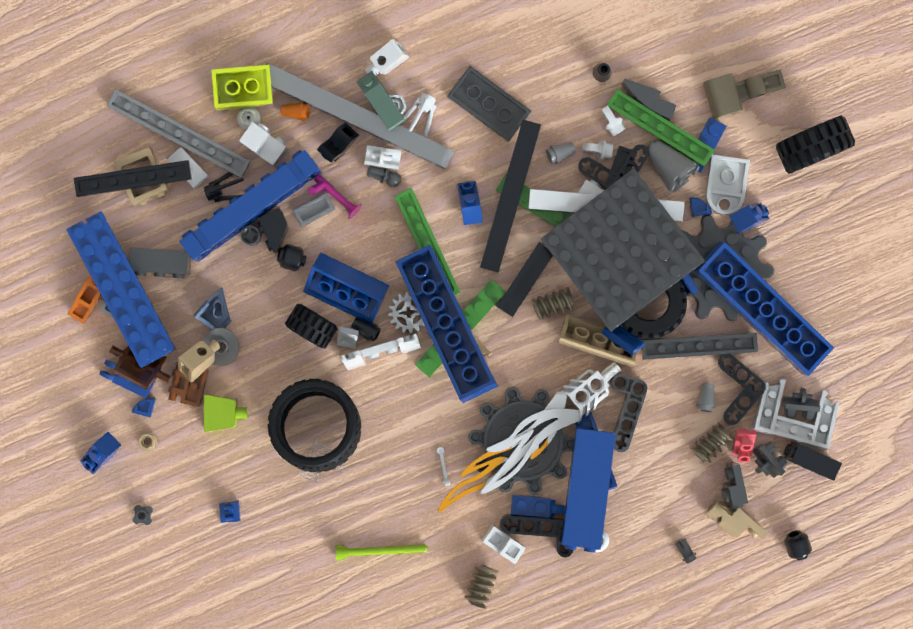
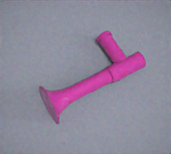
(322, 183)

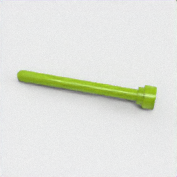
(343, 552)

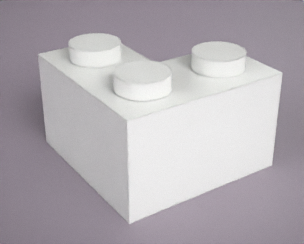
(263, 144)

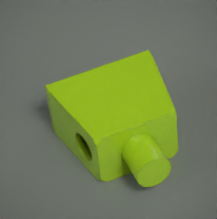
(222, 413)

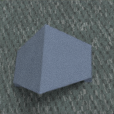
(214, 311)

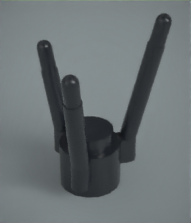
(214, 189)

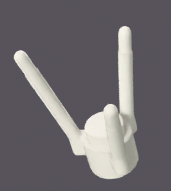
(425, 104)

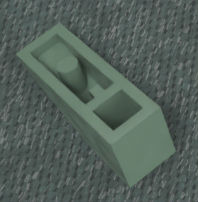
(380, 100)

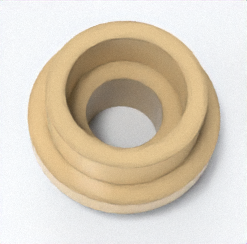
(141, 441)

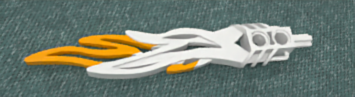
(554, 409)

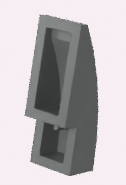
(649, 98)

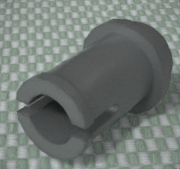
(686, 551)

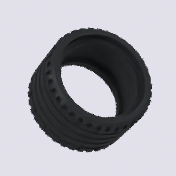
(298, 392)

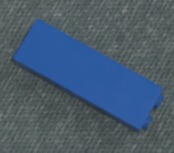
(588, 489)

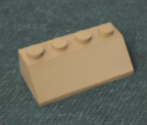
(589, 338)

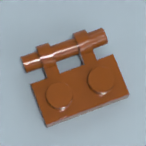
(192, 392)

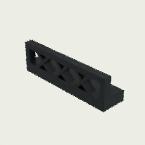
(525, 280)

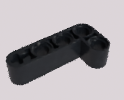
(536, 530)

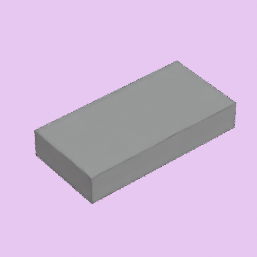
(314, 209)

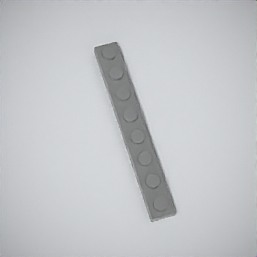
(178, 133)

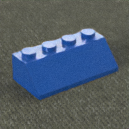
(345, 288)

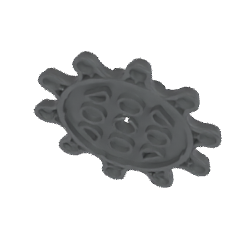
(746, 248)
(502, 423)

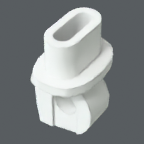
(614, 124)
(602, 149)

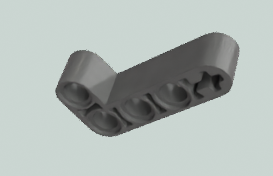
(625, 413)

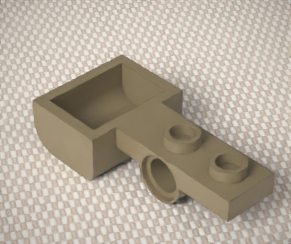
(726, 95)

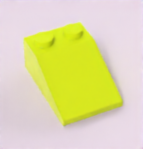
(241, 87)

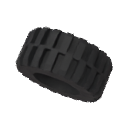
(815, 144)
(667, 322)

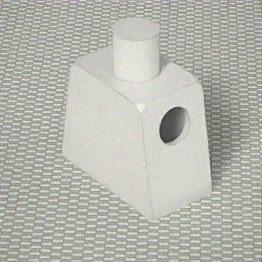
(394, 55)

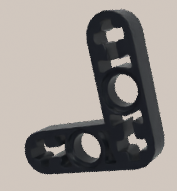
(613, 177)
(747, 391)

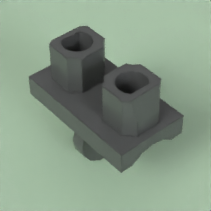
(802, 402)
(767, 462)

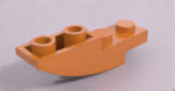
(85, 301)

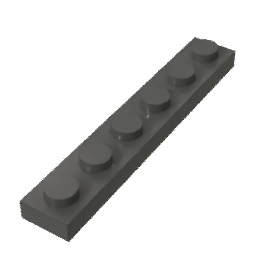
(700, 346)

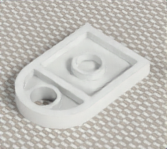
(726, 181)

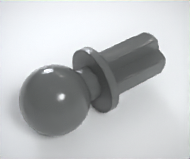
(392, 179)

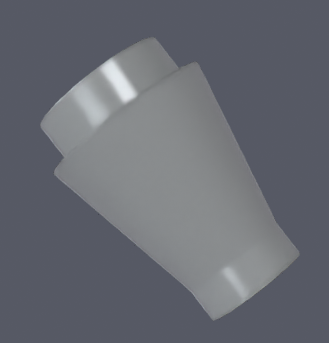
(559, 152)
(706, 399)

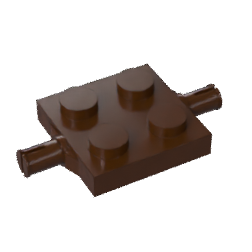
(129, 368)

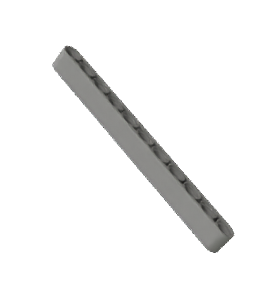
(359, 117)

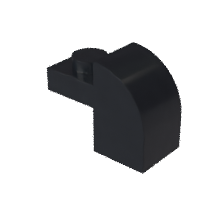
(338, 143)

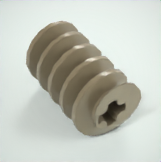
(553, 304)
(712, 443)
(481, 586)

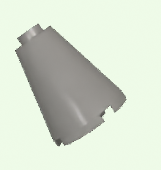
(671, 165)

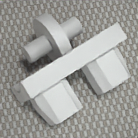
(382, 157)

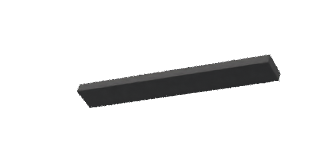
(510, 195)

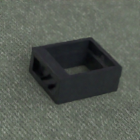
(812, 460)

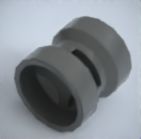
(248, 234)

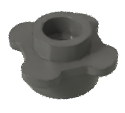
(147, 515)

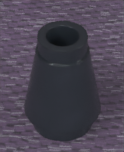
(600, 76)
(366, 329)

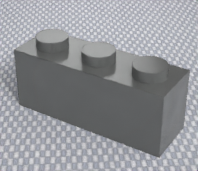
(160, 262)

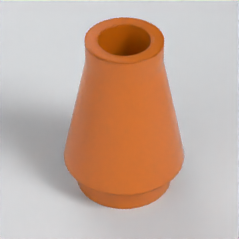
(296, 111)

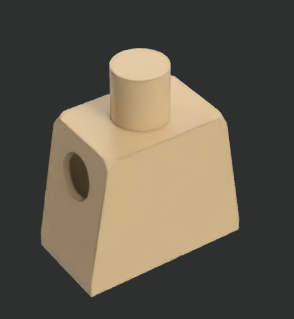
(197, 359)

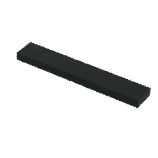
(132, 178)

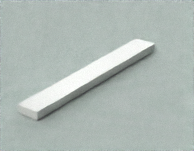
(574, 201)

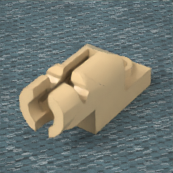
(734, 521)

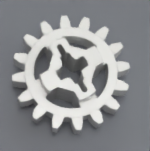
(409, 321)

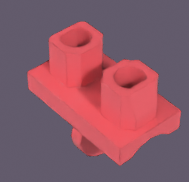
(743, 444)

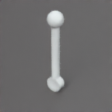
(440, 450)

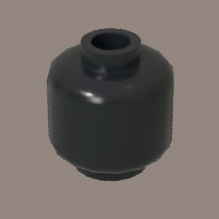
(291, 257)
(798, 545)

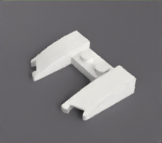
(357, 358)
(815, 435)

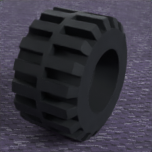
(311, 326)

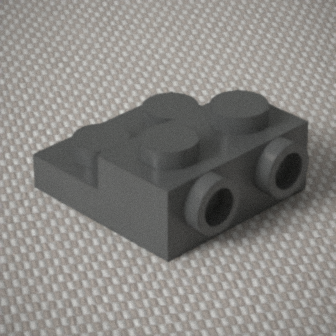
(734, 491)

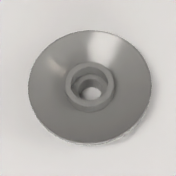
(225, 336)

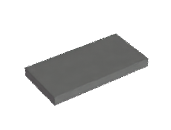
(489, 103)

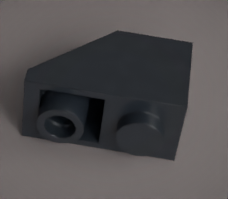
(275, 228)

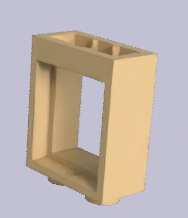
(134, 159)

